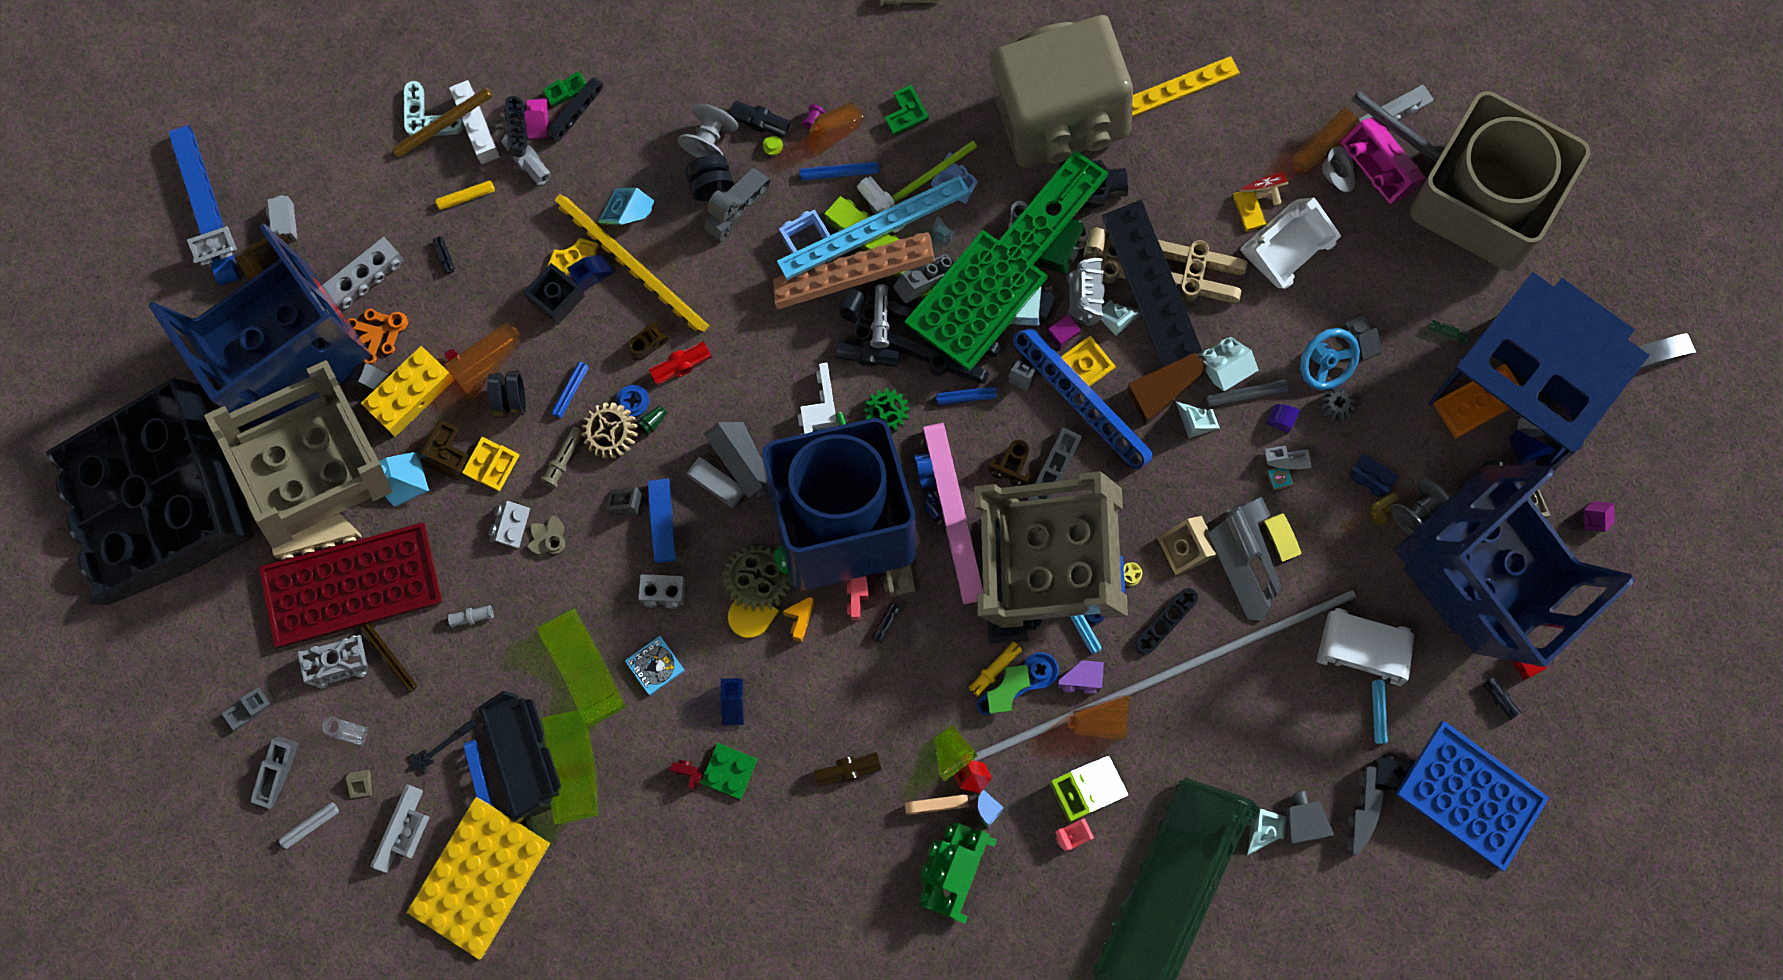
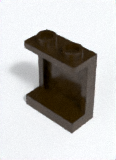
(258, 256)

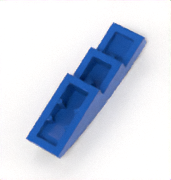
(662, 521)

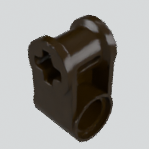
(649, 338)

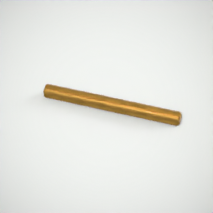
(442, 122)

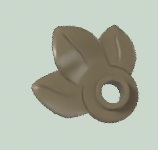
(546, 535)

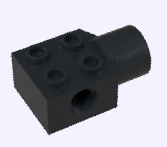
(1113, 186)

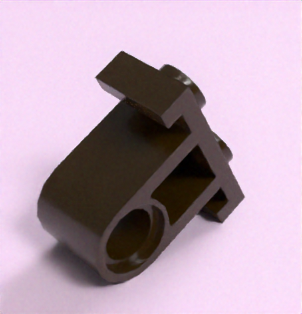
(1012, 465)

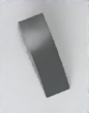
(274, 771)

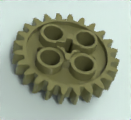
(750, 594)

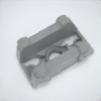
(1086, 292)
(337, 671)

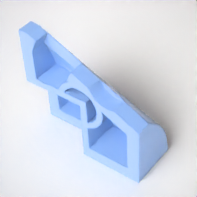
(952, 172)

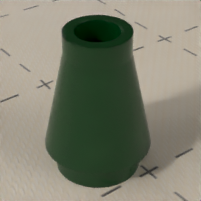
(651, 420)

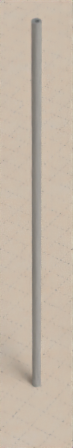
(1172, 672)

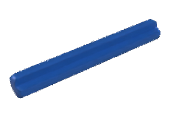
(839, 170)

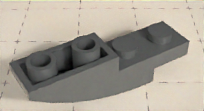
(1364, 821)

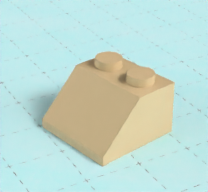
(1187, 545)

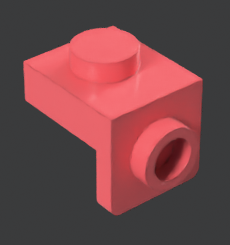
(1074, 835)

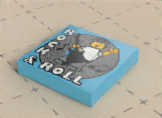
(655, 665)

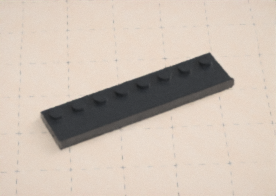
(1151, 283)

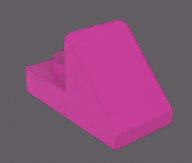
(537, 118)

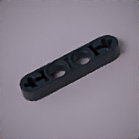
(575, 109)
(518, 126)
(1165, 620)

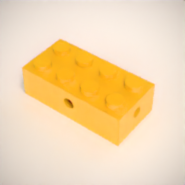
(407, 391)

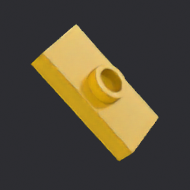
(1249, 210)

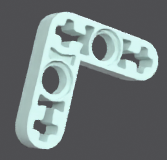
(419, 118)

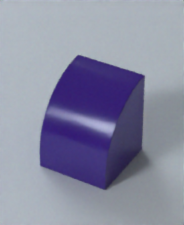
(1282, 417)

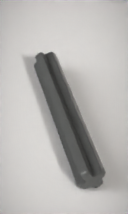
(1247, 393)

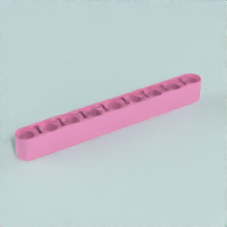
(953, 513)

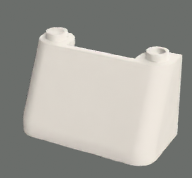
(1290, 241)
(1367, 646)

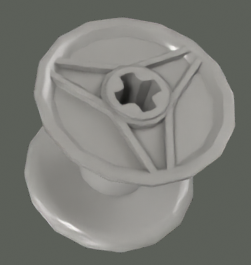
(712, 123)

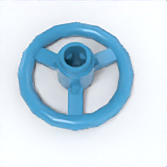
(1328, 358)

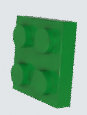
(729, 771)

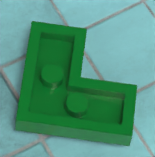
(911, 112)

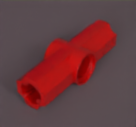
(680, 363)

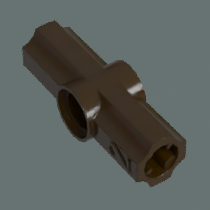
(847, 769)

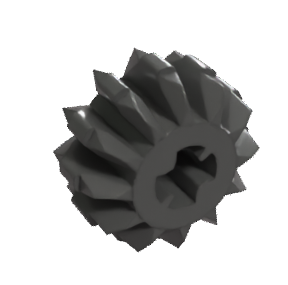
(1332, 410)

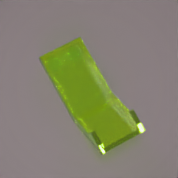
(581, 667)
(575, 765)

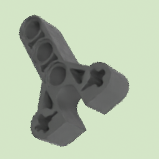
(729, 205)

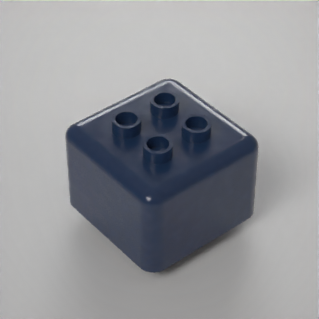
(840, 503)

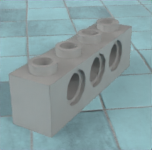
(363, 264)

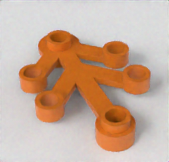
(375, 333)

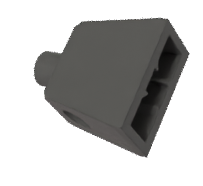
(1306, 821)

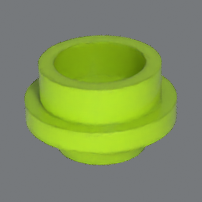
(772, 145)

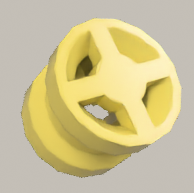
(1134, 572)

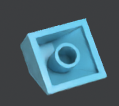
(626, 206)
(404, 477)

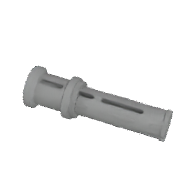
(880, 325)

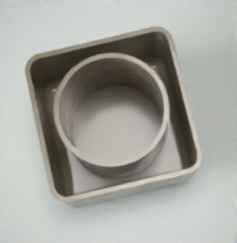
(1062, 91)
(1500, 181)

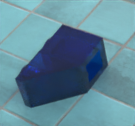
(590, 270)
(732, 701)

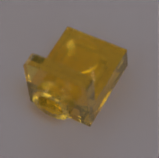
(1384, 505)

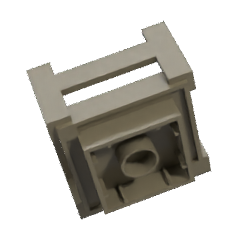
(301, 461)
(1054, 551)

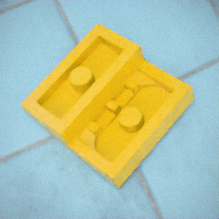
(490, 464)

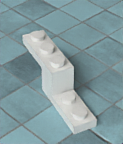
(819, 415)

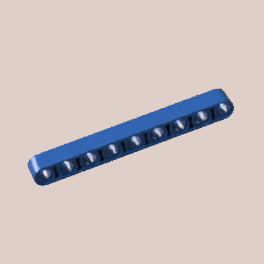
(201, 197)
(1091, 399)

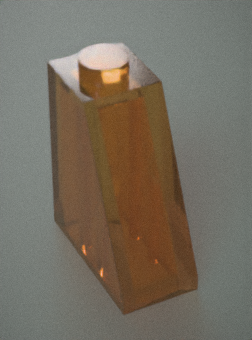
(833, 127)
(1102, 719)

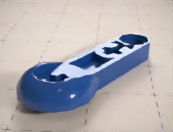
(1036, 681)

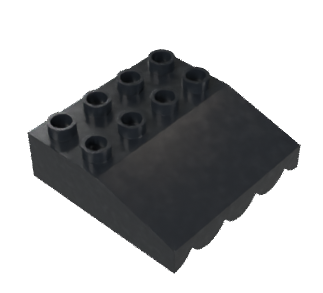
(149, 493)

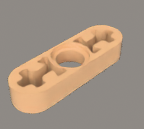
(936, 804)

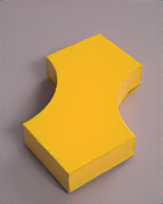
(564, 258)

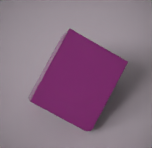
(1063, 331)
(1599, 516)

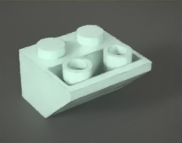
(1228, 363)

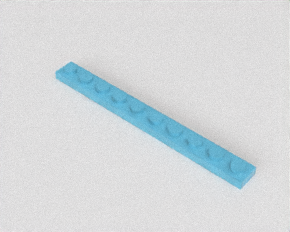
(873, 227)

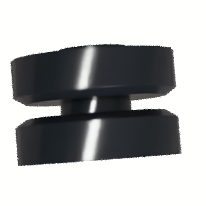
(708, 176)
(506, 394)

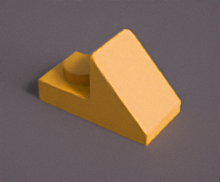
(801, 612)

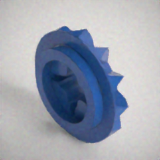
(640, 395)

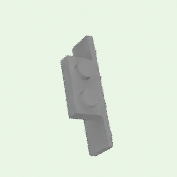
(1407, 104)
(403, 830)

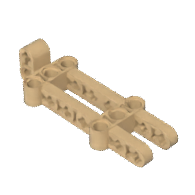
(1099, 247)

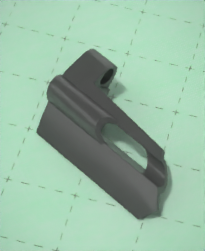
(1236, 544)

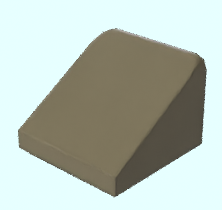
(359, 784)

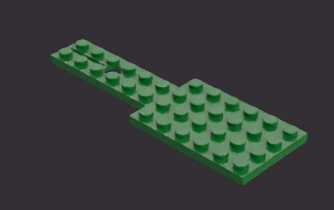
(998, 277)

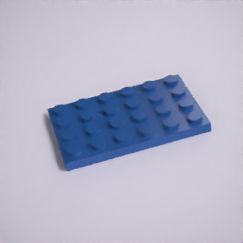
(1472, 796)

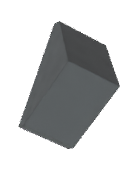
(366, 377)
(625, 501)

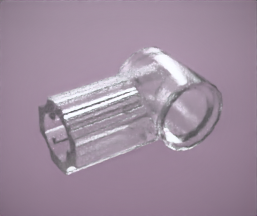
(346, 731)

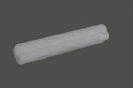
(308, 825)

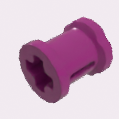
(814, 111)

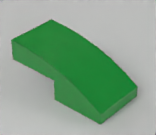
(565, 90)

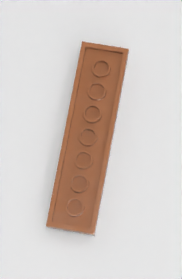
(854, 270)

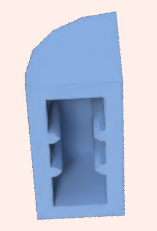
(988, 809)

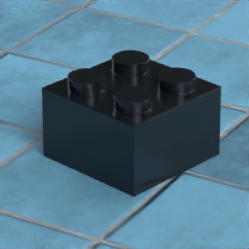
(554, 294)

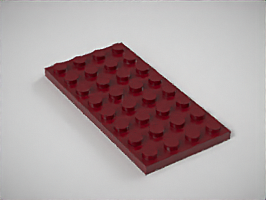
(350, 585)

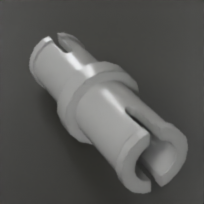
(470, 616)

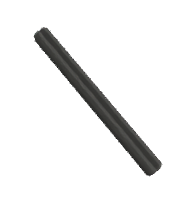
(1396, 126)

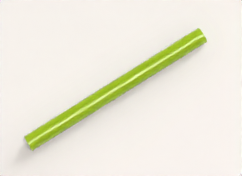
(934, 171)

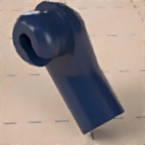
(931, 506)

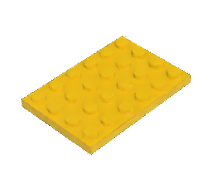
(478, 878)

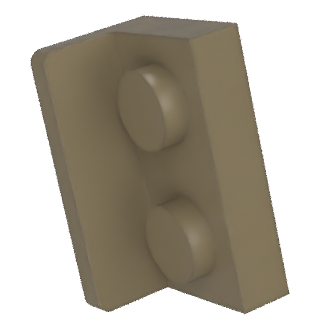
(899, 581)

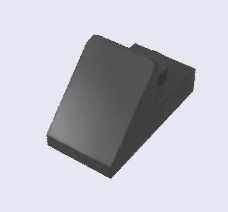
(1367, 339)
(1022, 373)

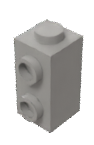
(282, 216)

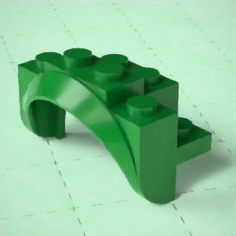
(952, 869)

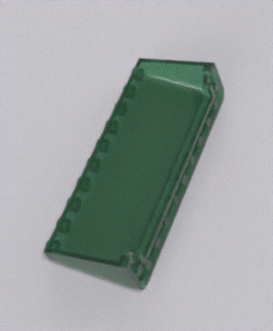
(1175, 883)

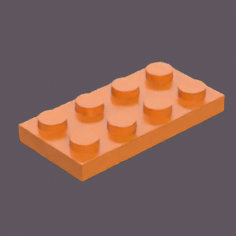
(1471, 406)

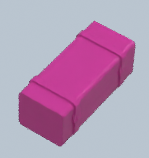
(1383, 160)

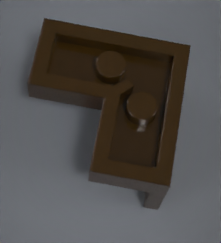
(440, 454)

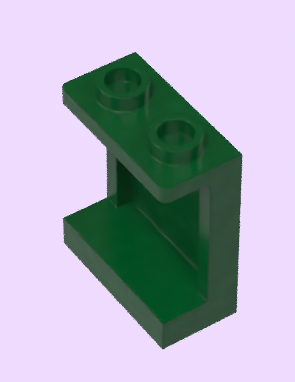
(1060, 250)

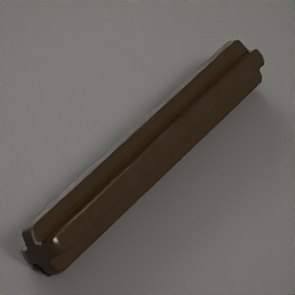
(388, 658)

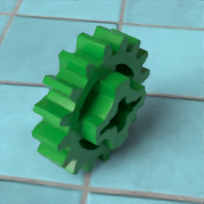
(894, 413)

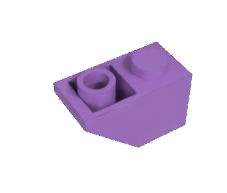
(1084, 676)

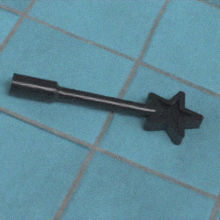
(424, 758)

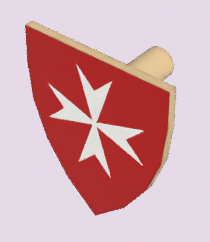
(1267, 186)

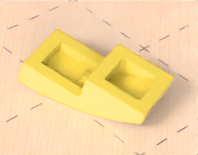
(1282, 537)

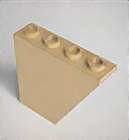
(319, 536)

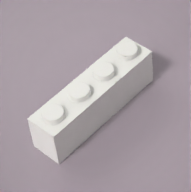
(475, 125)

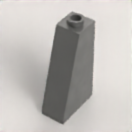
(740, 456)

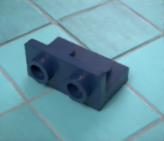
(1373, 476)

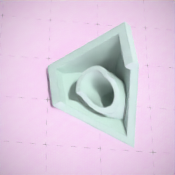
(1118, 317)
(1197, 420)
(1265, 830)

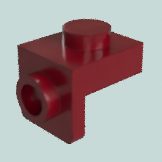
(684, 768)

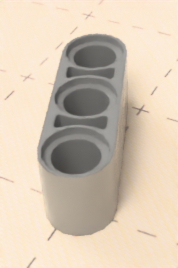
(716, 482)

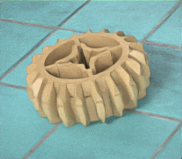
(594, 436)

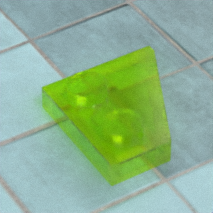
(952, 752)

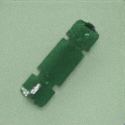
(1449, 331)

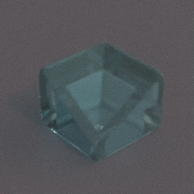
(941, 231)

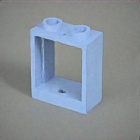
(804, 221)

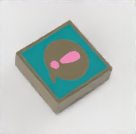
(1279, 478)

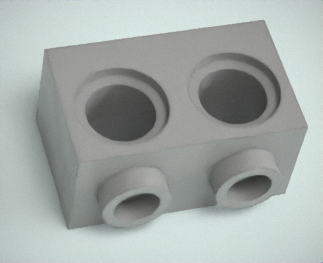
(663, 585)

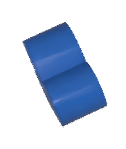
(925, 470)

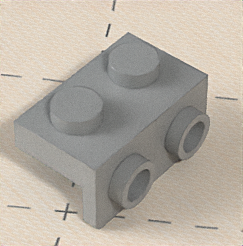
(211, 245)
(509, 524)

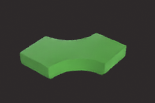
(1015, 680)

